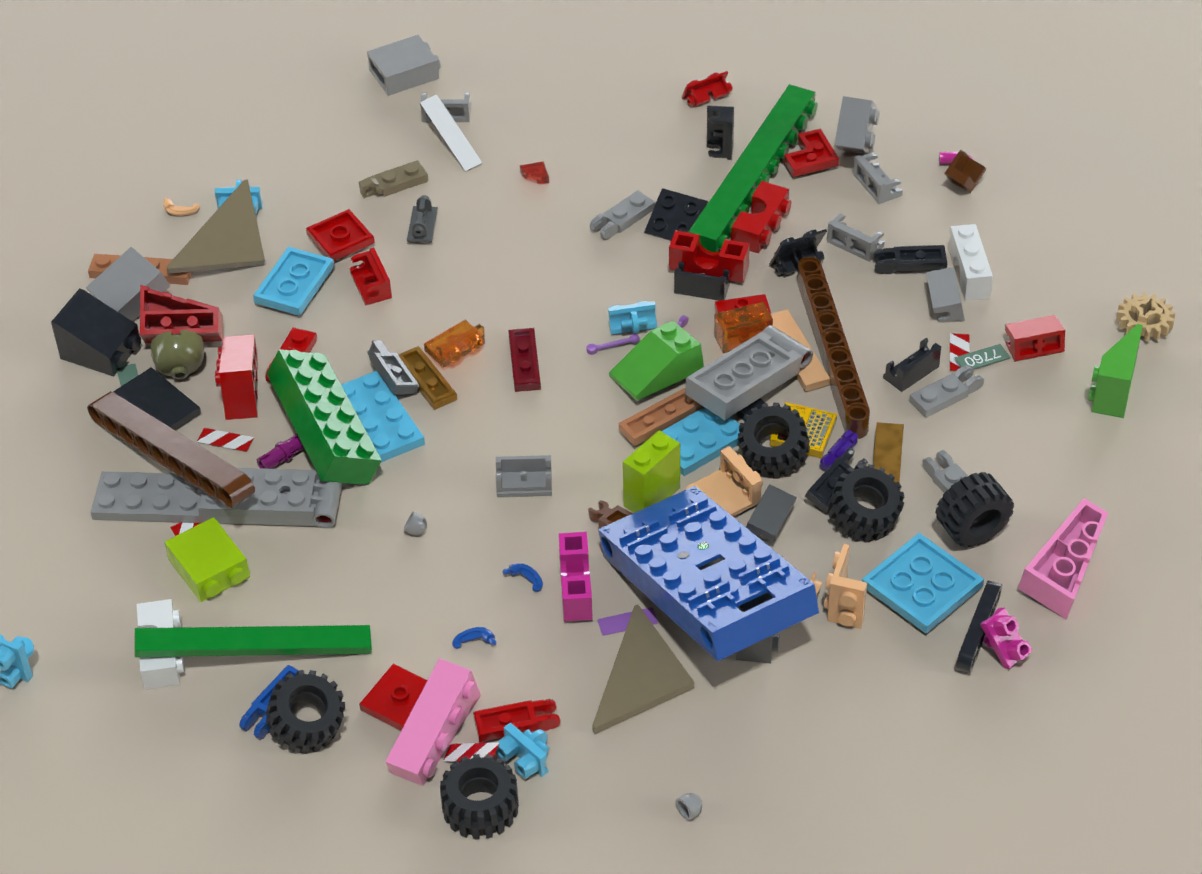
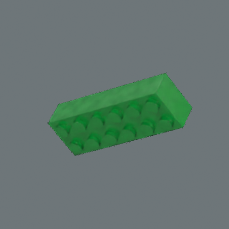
(323, 417)

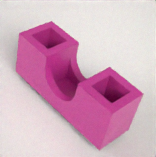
(575, 576)

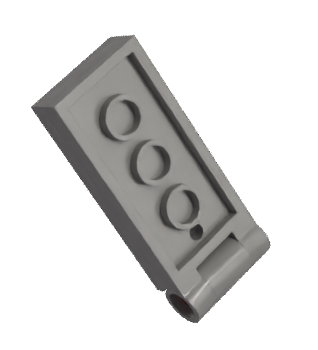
(747, 372)

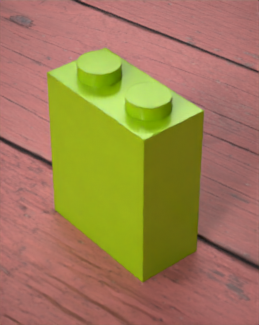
(651, 472)
(207, 559)

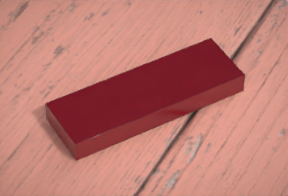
(524, 359)

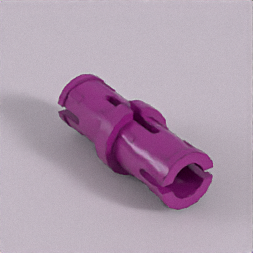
(282, 452)

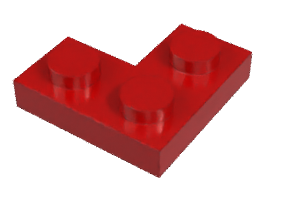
(815, 156)

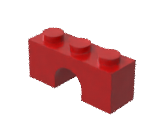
(767, 209)
(687, 248)

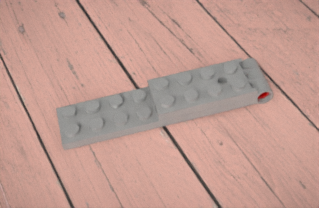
(279, 498)

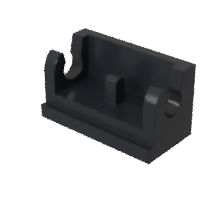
(720, 131)
(700, 284)
(913, 367)

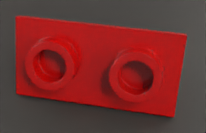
(697, 91)

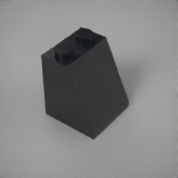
(94, 334)

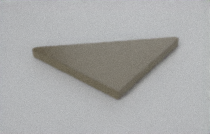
(226, 239)
(641, 675)

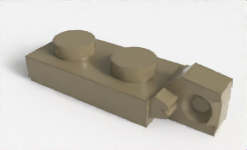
(394, 180)

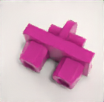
(1003, 636)

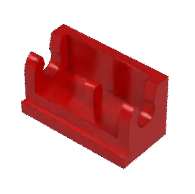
(371, 277)
(1035, 337)

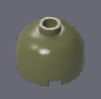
(177, 354)

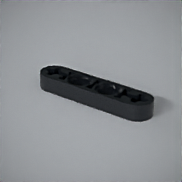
(975, 634)

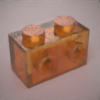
(740, 325)

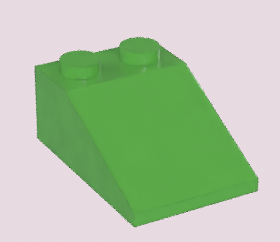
(658, 361)
(1115, 375)

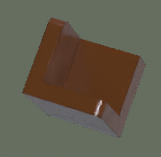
(965, 171)

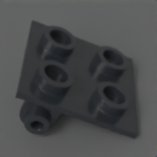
(674, 212)
(793, 250)

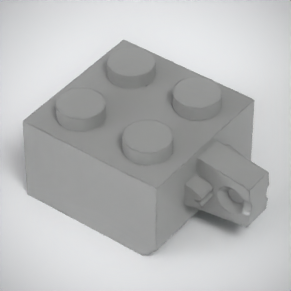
(856, 125)

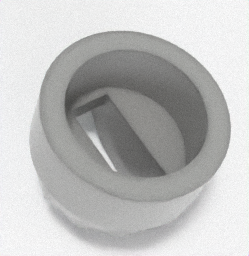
(415, 524)
(689, 805)

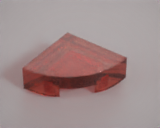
(535, 171)

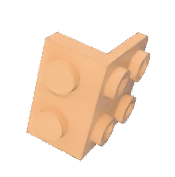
(734, 485)
(845, 596)

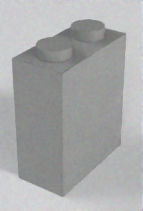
(403, 64)
(121, 283)

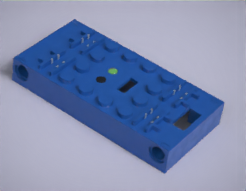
(662, 557)

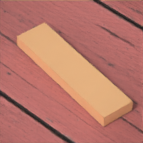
(814, 374)

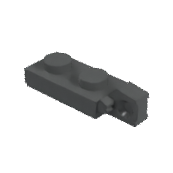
(392, 369)

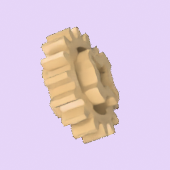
(1147, 311)

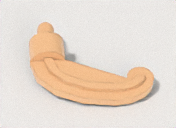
(179, 210)

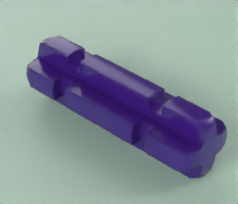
(846, 441)

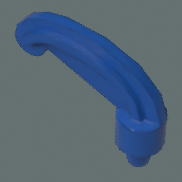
(528, 572)
(472, 634)

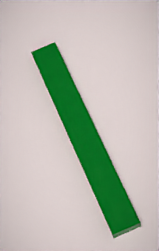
(252, 641)

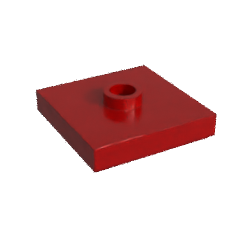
(340, 235)
(393, 696)

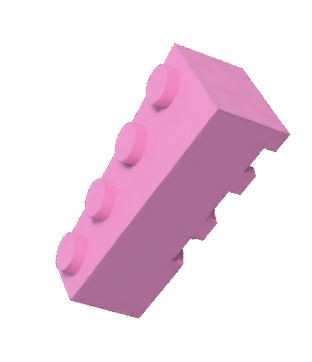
(1062, 562)
(433, 722)

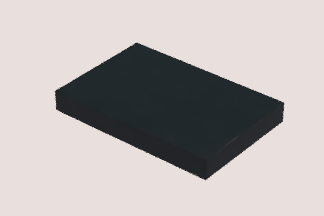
(159, 399)

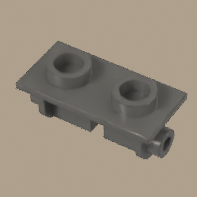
(422, 221)

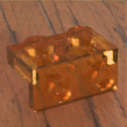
(455, 343)

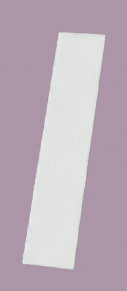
(451, 132)

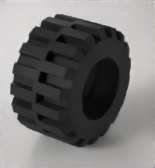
(774, 421)
(874, 486)
(974, 509)
(307, 689)
(481, 816)

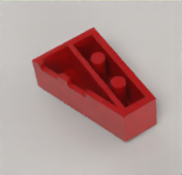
(237, 376)

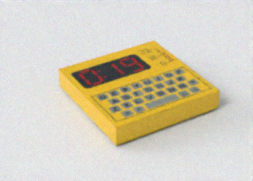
(818, 425)

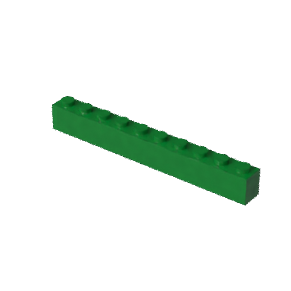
(755, 165)

